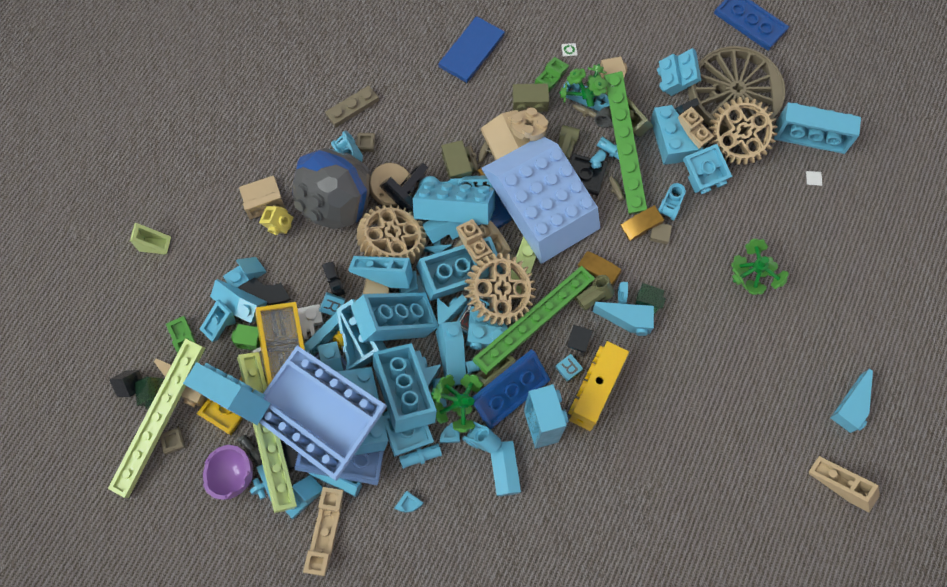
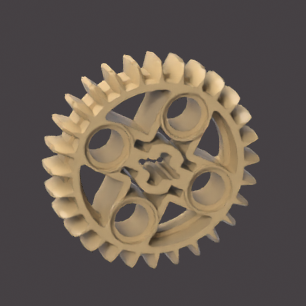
(751, 130)
(395, 236)
(496, 296)

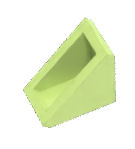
(149, 240)

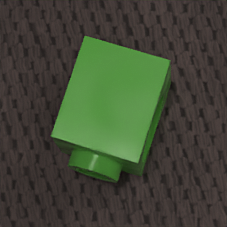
(246, 337)

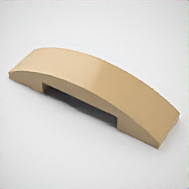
(325, 532)

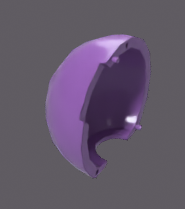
(227, 472)

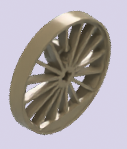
(733, 88)

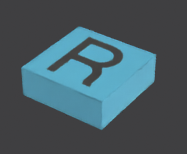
(331, 303)
(569, 367)

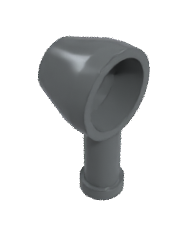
(604, 118)
(254, 452)

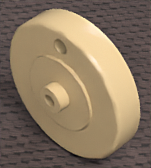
(382, 173)

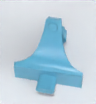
(437, 247)

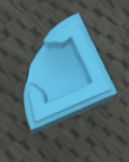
(622, 292)
(450, 435)
(408, 503)

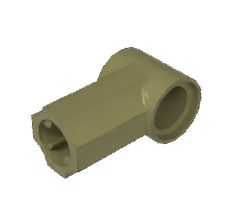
(567, 139)
(600, 290)

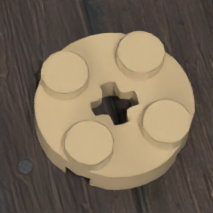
(532, 117)

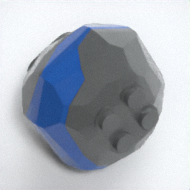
(331, 188)

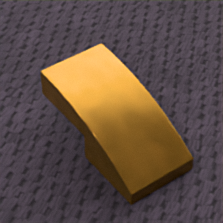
(642, 223)
(599, 266)

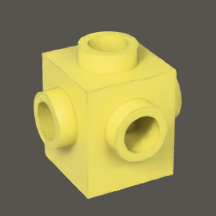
(276, 220)

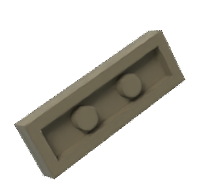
(352, 106)

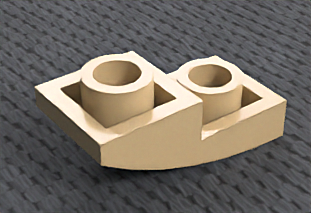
(693, 126)
(498, 240)
(473, 241)

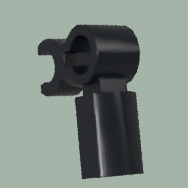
(333, 279)

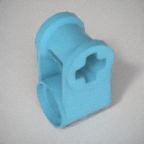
(347, 144)
(671, 203)
(482, 438)

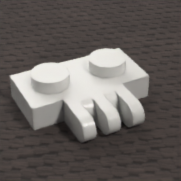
(309, 317)

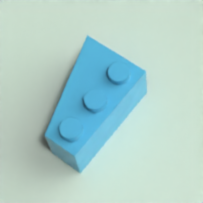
(670, 135)
(357, 352)

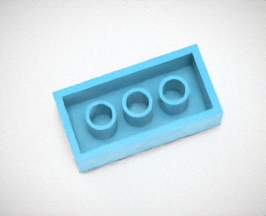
(817, 128)
(454, 203)
(447, 270)
(394, 316)
(404, 388)
(227, 392)
(545, 416)
(377, 437)

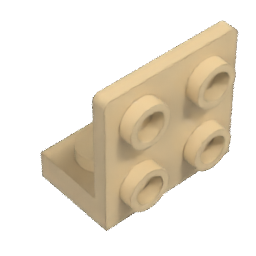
(259, 195)

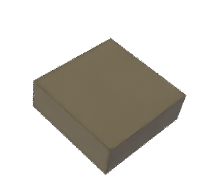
(366, 142)
(661, 233)
(172, 441)

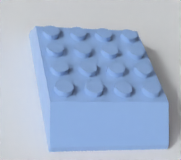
(544, 197)
(319, 412)

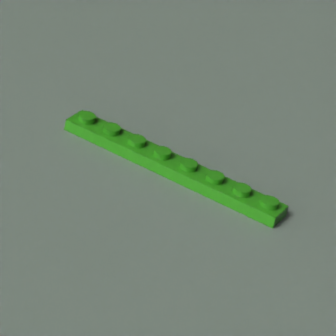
(625, 143)
(533, 320)

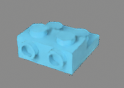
(679, 72)
(707, 169)
(482, 333)
(406, 440)

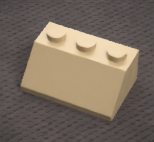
(500, 137)

